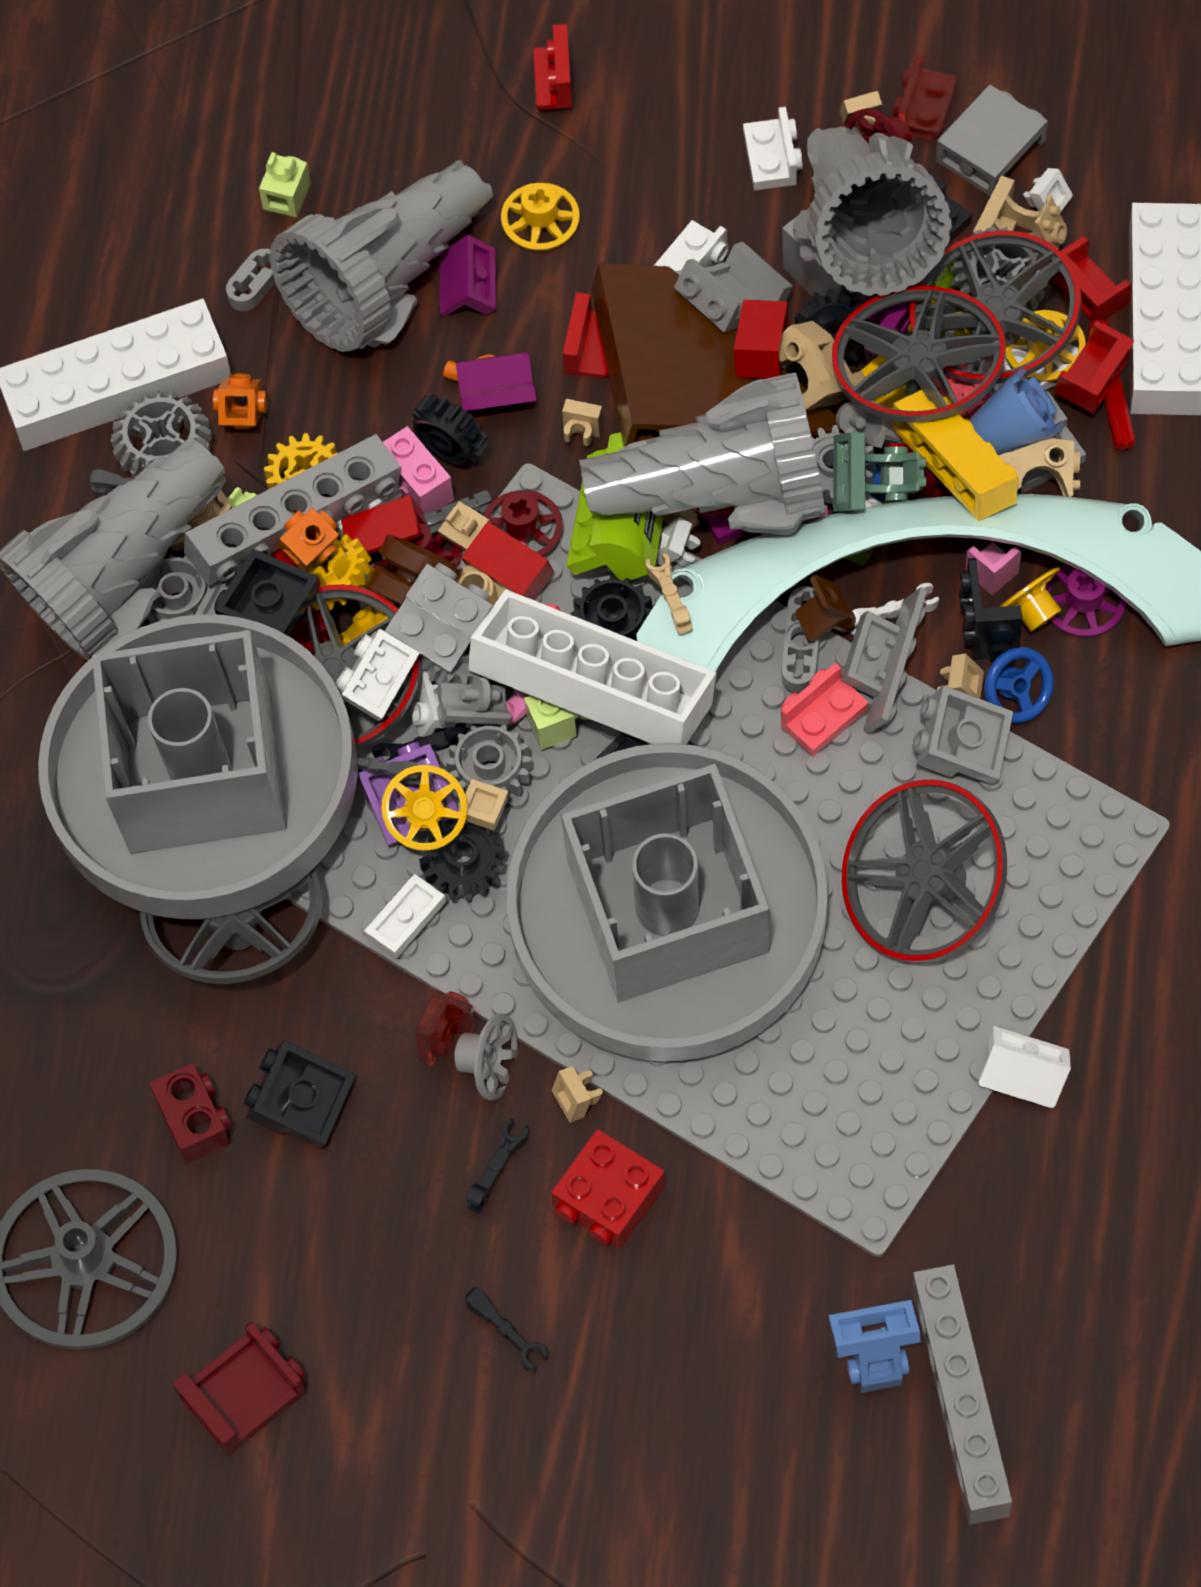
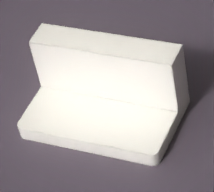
(1025, 1067)

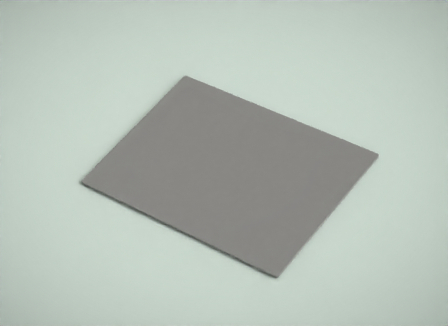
(879, 1056)

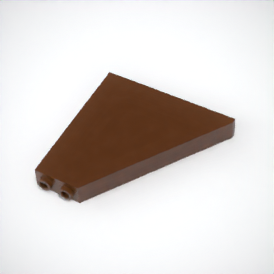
(665, 353)

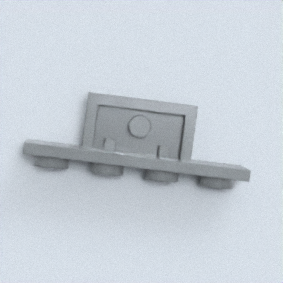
(879, 657)

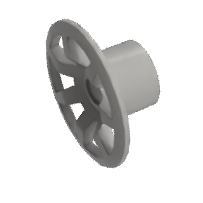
(483, 1055)

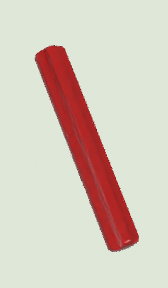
(1118, 411)

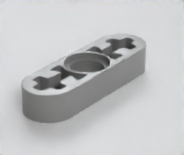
(791, 651)

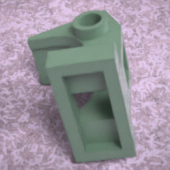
(900, 473)

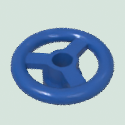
(1002, 679)

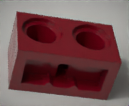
(184, 1115)

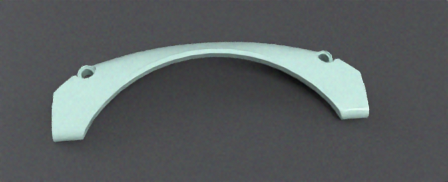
(1146, 568)

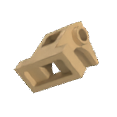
(1004, 212)
(802, 345)
(1037, 457)

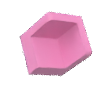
(995, 566)

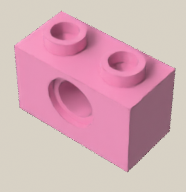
(420, 472)

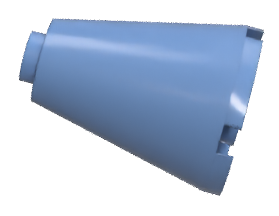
(1016, 415)

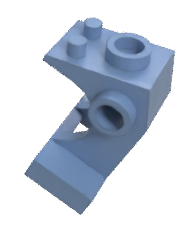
(876, 1353)

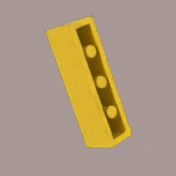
(959, 458)

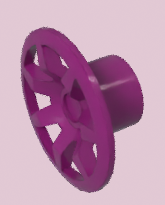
(1084, 596)

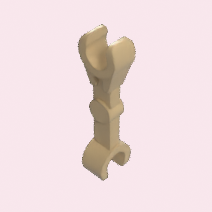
(663, 577)

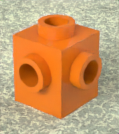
(237, 413)
(299, 547)

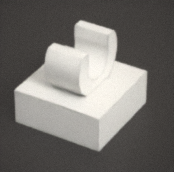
(1052, 184)
(674, 539)

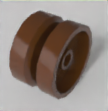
(410, 562)

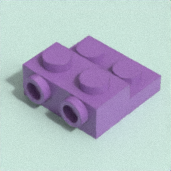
(375, 785)

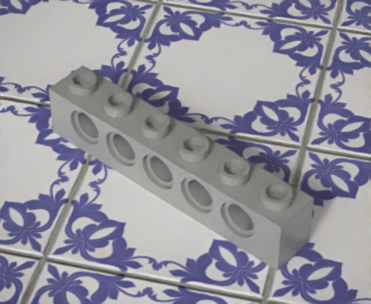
(270, 509)
(961, 1395)

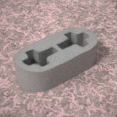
(249, 276)

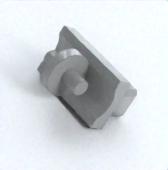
(875, 428)
(472, 703)

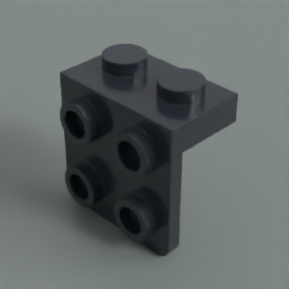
(986, 629)

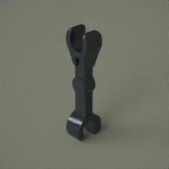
(436, 740)
(479, 1192)
(482, 1307)

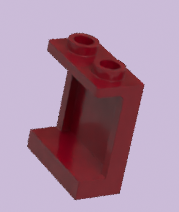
(242, 1389)

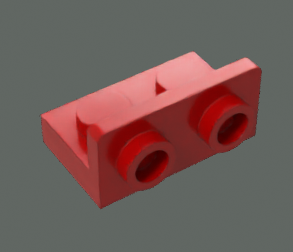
(553, 72)

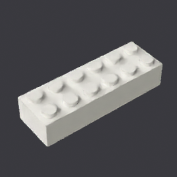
(1165, 308)
(100, 375)
(591, 670)

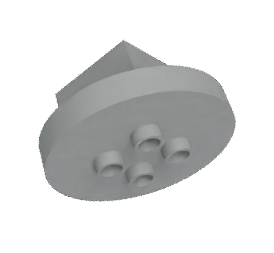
(198, 766)
(667, 902)

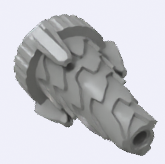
(873, 213)
(352, 272)
(740, 454)
(90, 564)

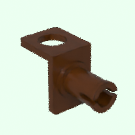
(825, 610)

